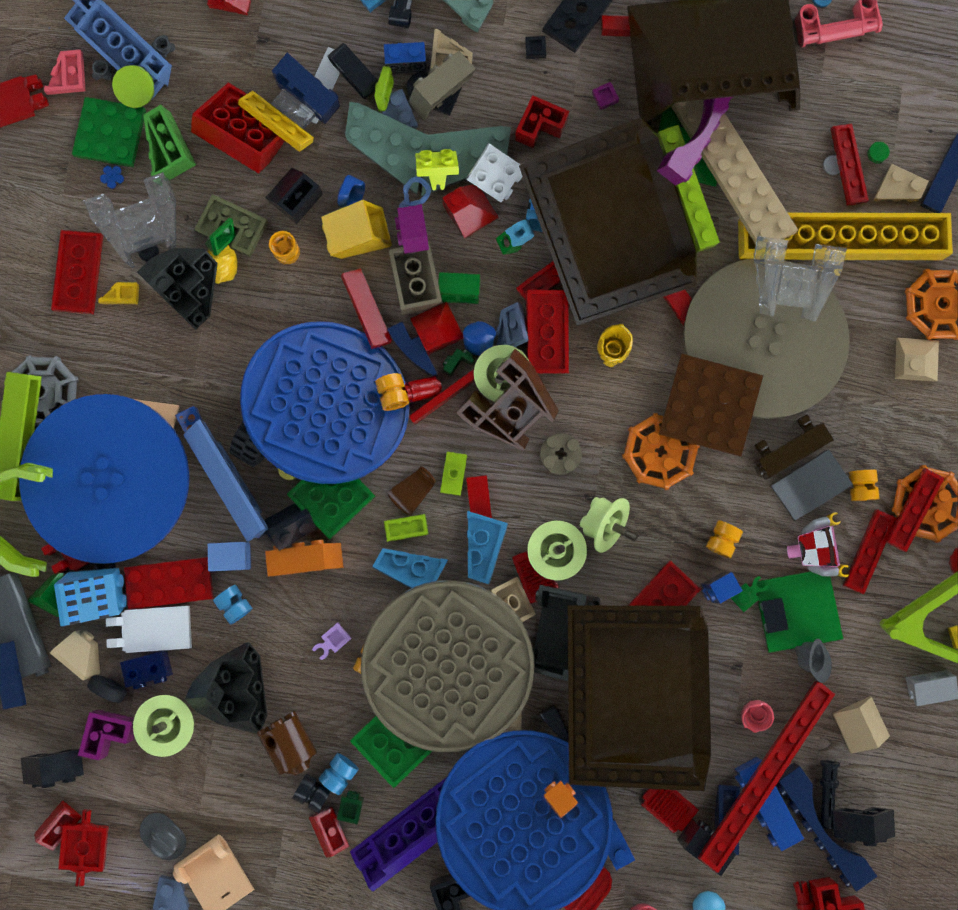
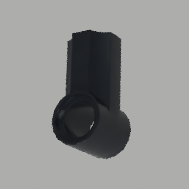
(400, 13)

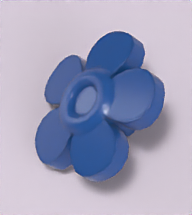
(112, 176)

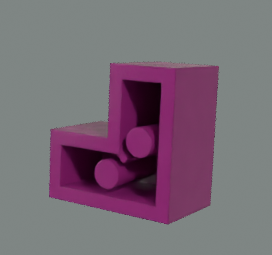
(413, 229)
(102, 729)

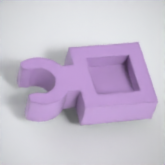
(334, 639)

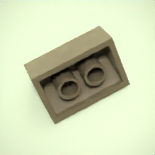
(415, 280)

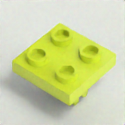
(437, 166)

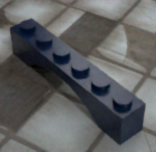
(799, 789)

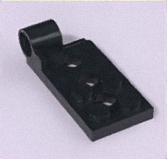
(584, 22)

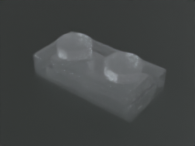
(293, 109)

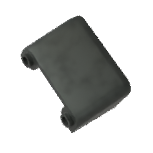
(552, 634)

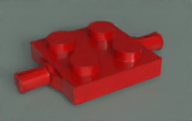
(83, 847)

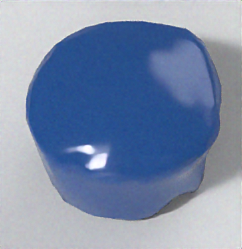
(350, 191)
(478, 337)

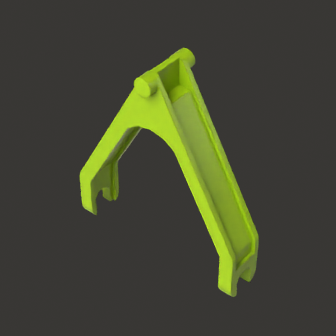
(10, 557)
(908, 622)

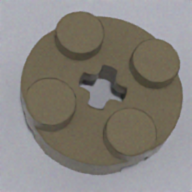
(555, 443)

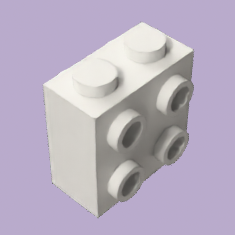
(495, 173)

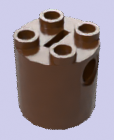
(288, 745)

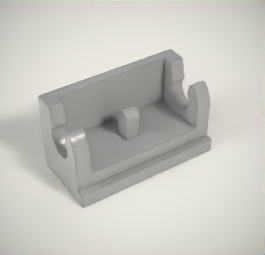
(932, 687)

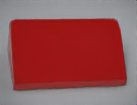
(615, 26)
(50, 831)
(329, 832)

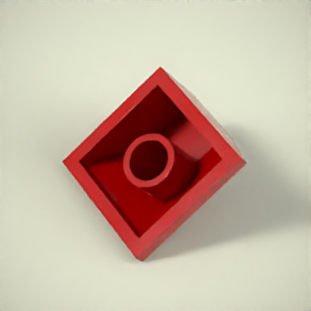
(469, 209)
(437, 328)

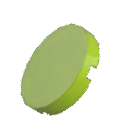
(133, 86)

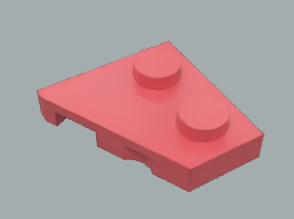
(67, 74)

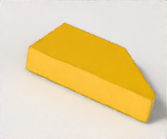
(121, 294)

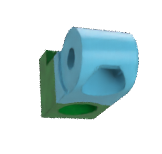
(517, 236)

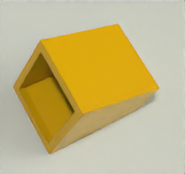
(356, 230)

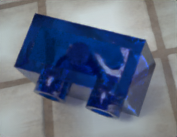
(145, 669)

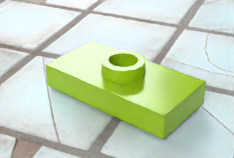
(384, 88)
(453, 473)
(406, 527)

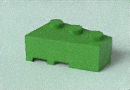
(166, 144)

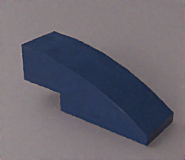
(412, 349)
(725, 799)

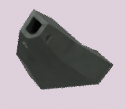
(184, 281)
(232, 690)

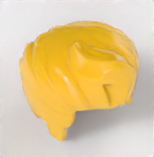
(226, 264)
(615, 344)

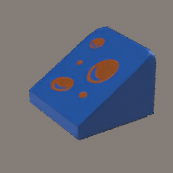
(188, 418)

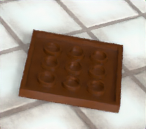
(710, 405)

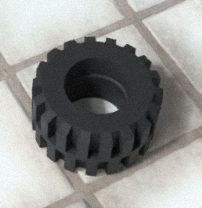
(244, 449)

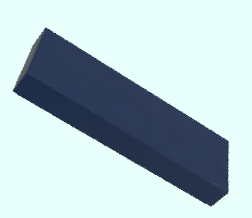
(11, 683)

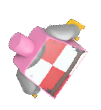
(819, 548)

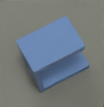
(229, 556)

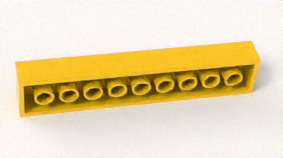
(864, 235)

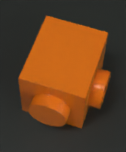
(560, 798)

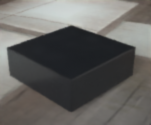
(535, 47)

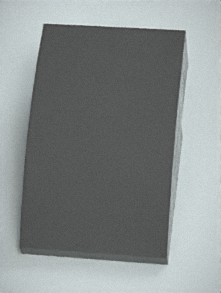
(811, 484)

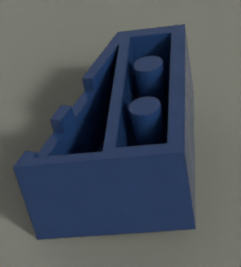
(306, 88)

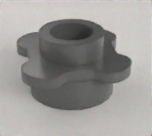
(163, 41)
(97, 66)

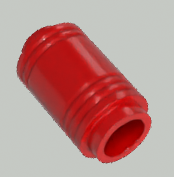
(422, 388)

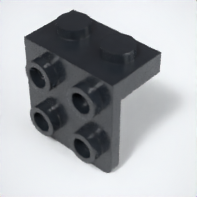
(289, 526)

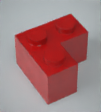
(541, 117)
(827, 897)

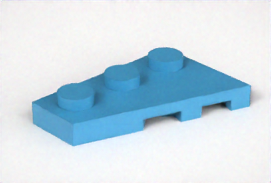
(484, 544)
(409, 568)

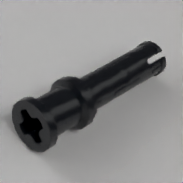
(829, 784)

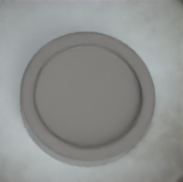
(830, 165)

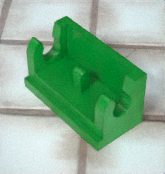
(459, 287)

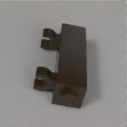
(792, 451)

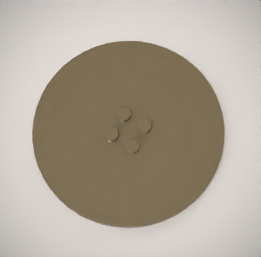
(794, 354)
(447, 666)

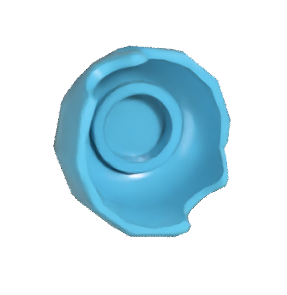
(708, 901)

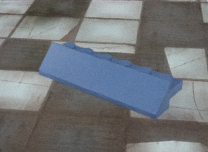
(117, 40)
(226, 481)

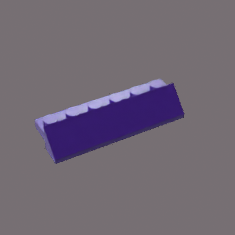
(398, 840)

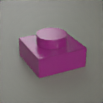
(605, 96)

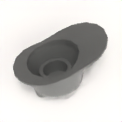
(814, 659)
(162, 836)

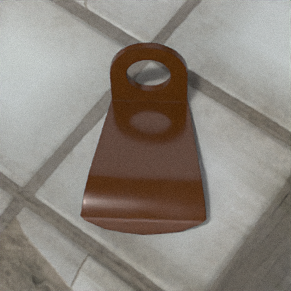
(412, 490)

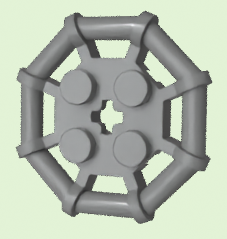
(51, 384)

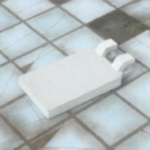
(152, 629)

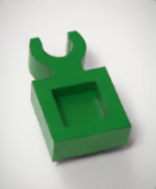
(748, 596)

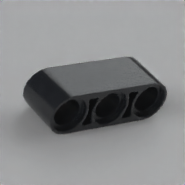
(353, 70)

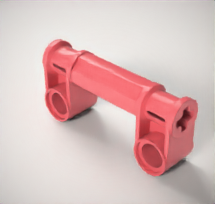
(811, 30)

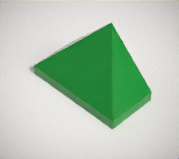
(221, 237)

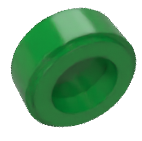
(878, 152)

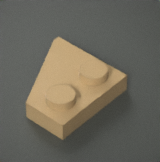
(444, 46)
(900, 185)

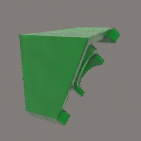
(45, 595)

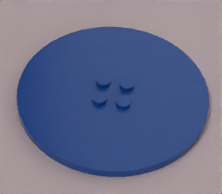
(317, 405)
(113, 480)
(507, 839)

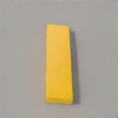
(275, 121)

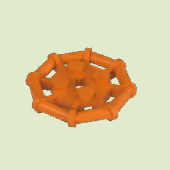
(929, 304)
(650, 457)
(942, 504)

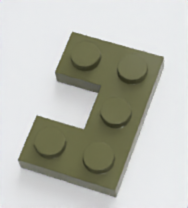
(249, 224)

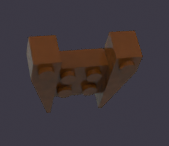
(515, 408)

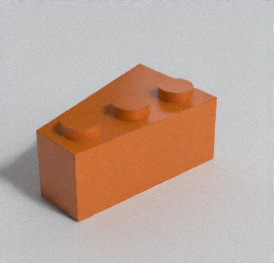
(304, 558)

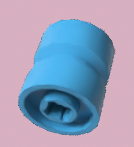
(239, 608)
(336, 777)

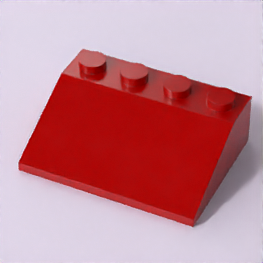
(235, 130)

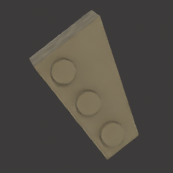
(440, 84)

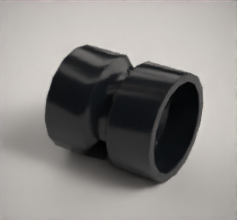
(311, 793)

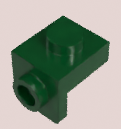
(453, 361)
(350, 807)

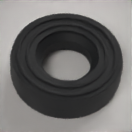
(107, 688)

